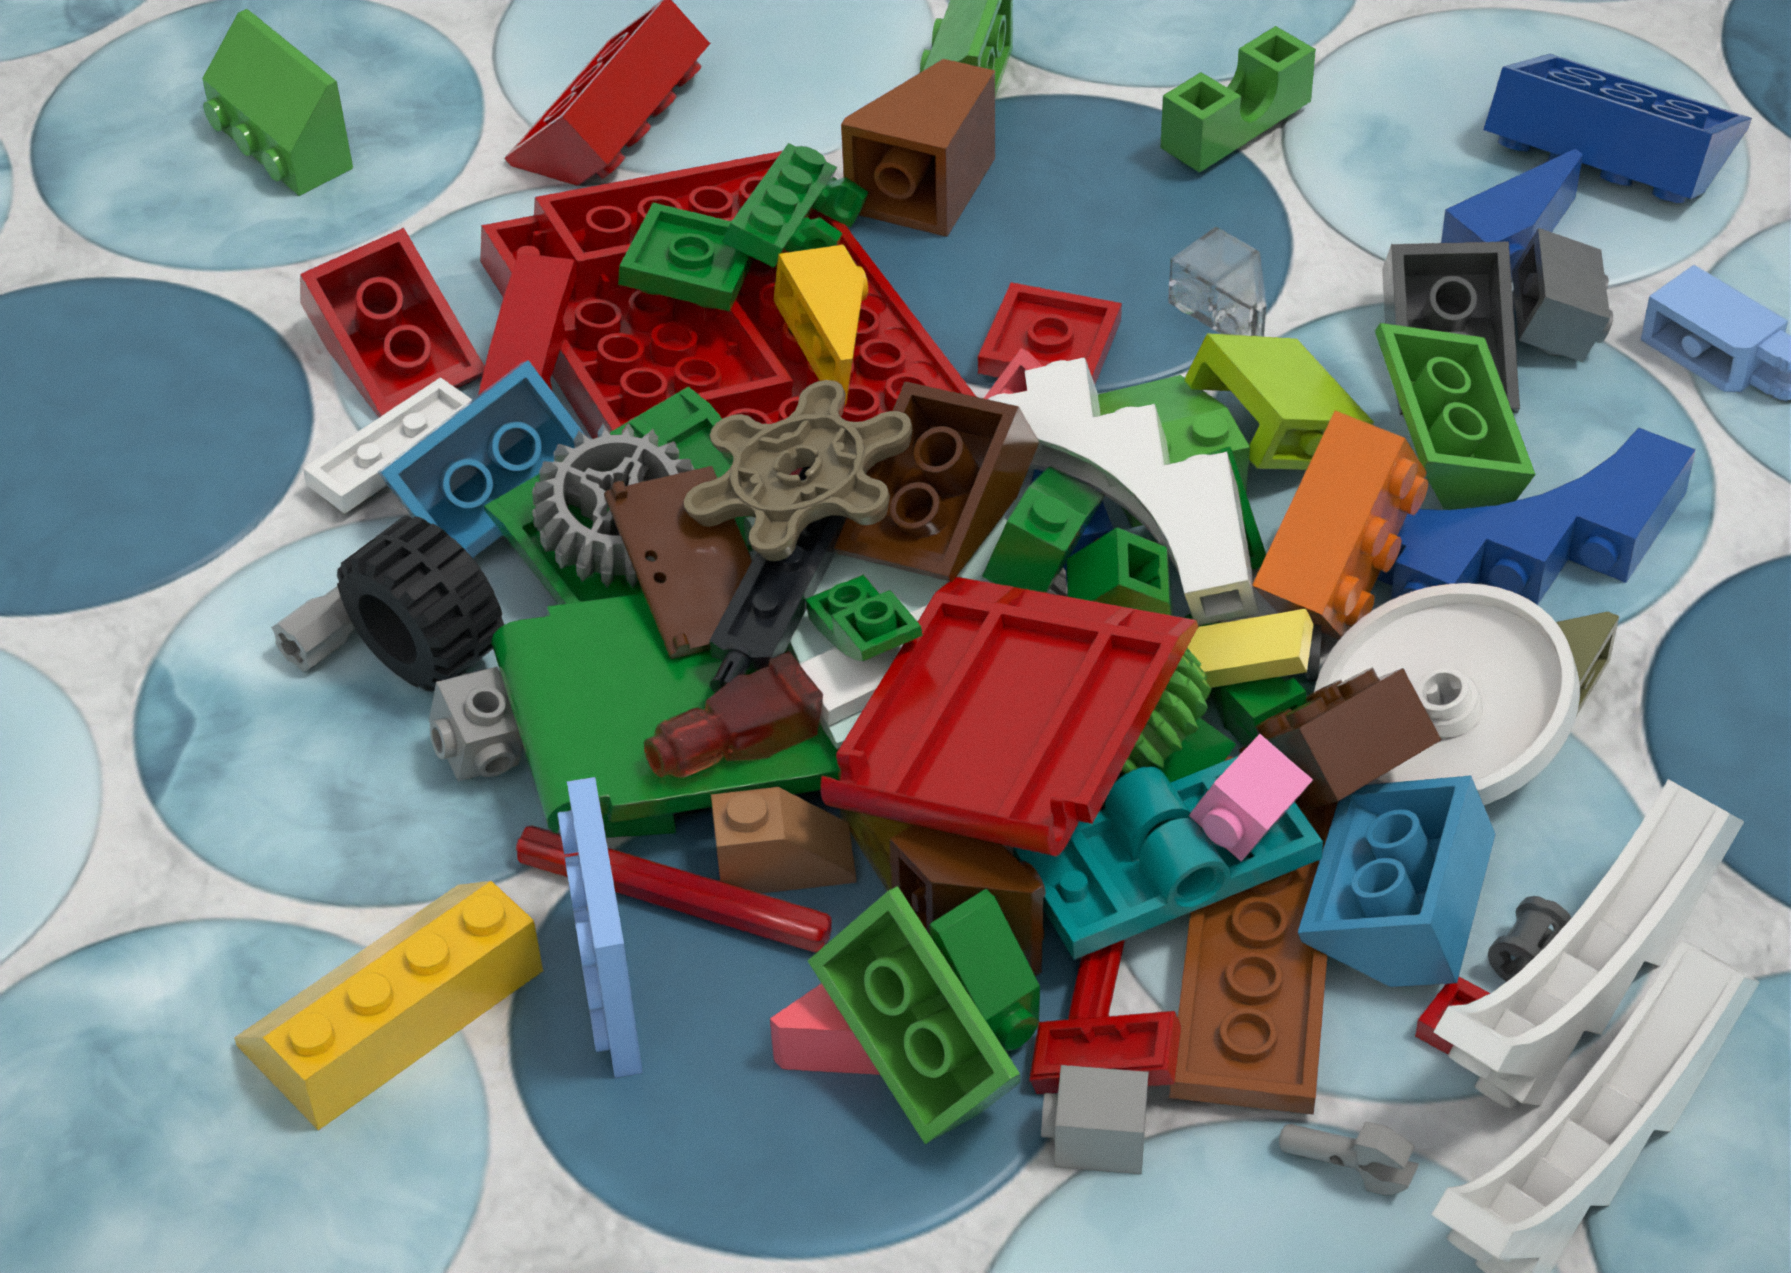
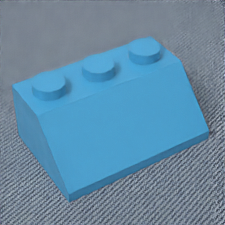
(481, 456)
(1401, 880)

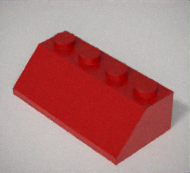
(613, 98)

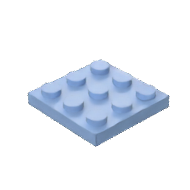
(599, 928)

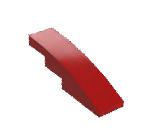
(531, 317)

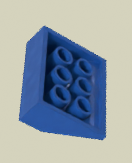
(1615, 124)

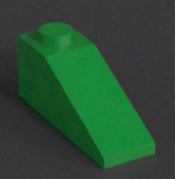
(1042, 531)

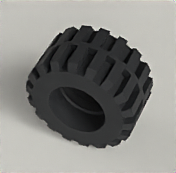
(420, 602)

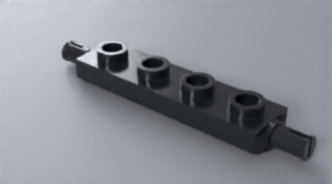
(772, 602)

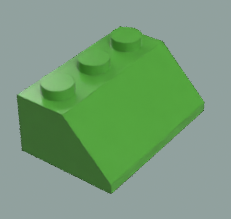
(973, 35)
(277, 106)
(1457, 416)
(914, 1018)

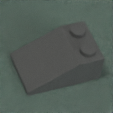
(1459, 292)

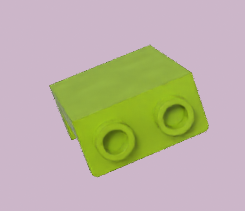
(1281, 390)

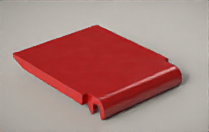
(1008, 714)

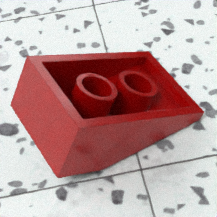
(387, 322)

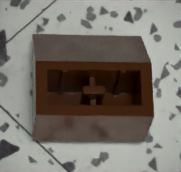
(1351, 733)
(946, 869)

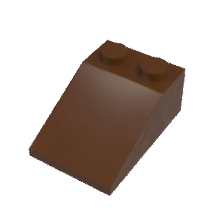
(947, 485)

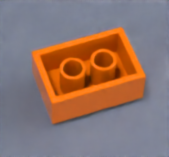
(1343, 525)

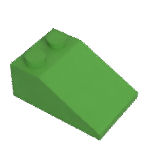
(1190, 420)

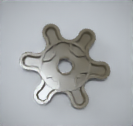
(810, 437)

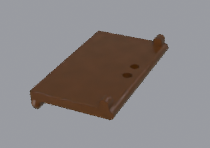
(693, 563)

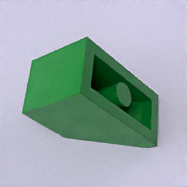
(990, 967)

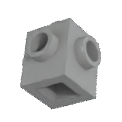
(474, 725)

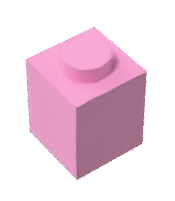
(1250, 797)

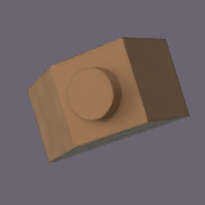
(779, 842)

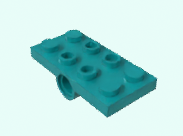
(1154, 862)

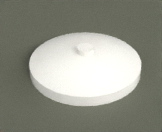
(1486, 673)

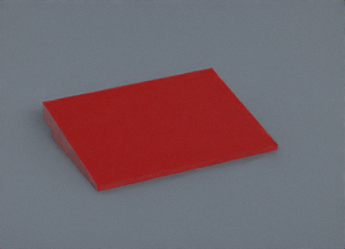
(641, 348)

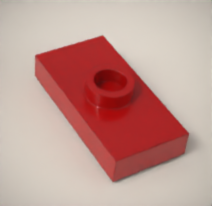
(1111, 1042)

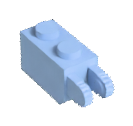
(1719, 334)

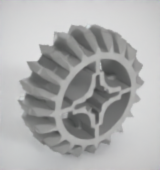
(580, 479)

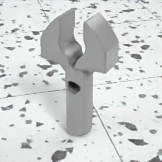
(1376, 1153)

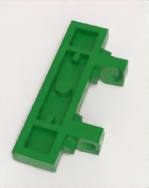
(779, 207)

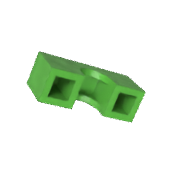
(1210, 120)

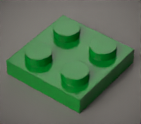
(685, 259)

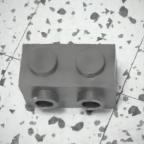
(1561, 296)

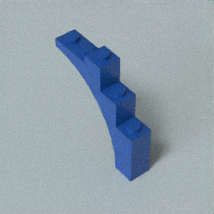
(1523, 545)

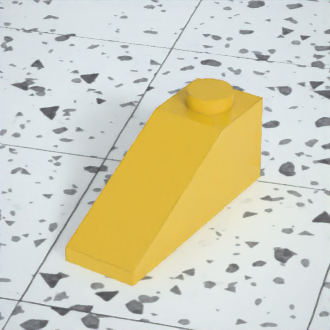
(821, 303)

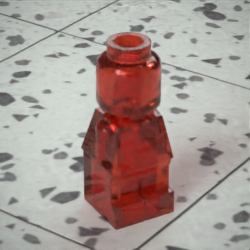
(741, 721)

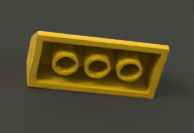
(395, 1000)

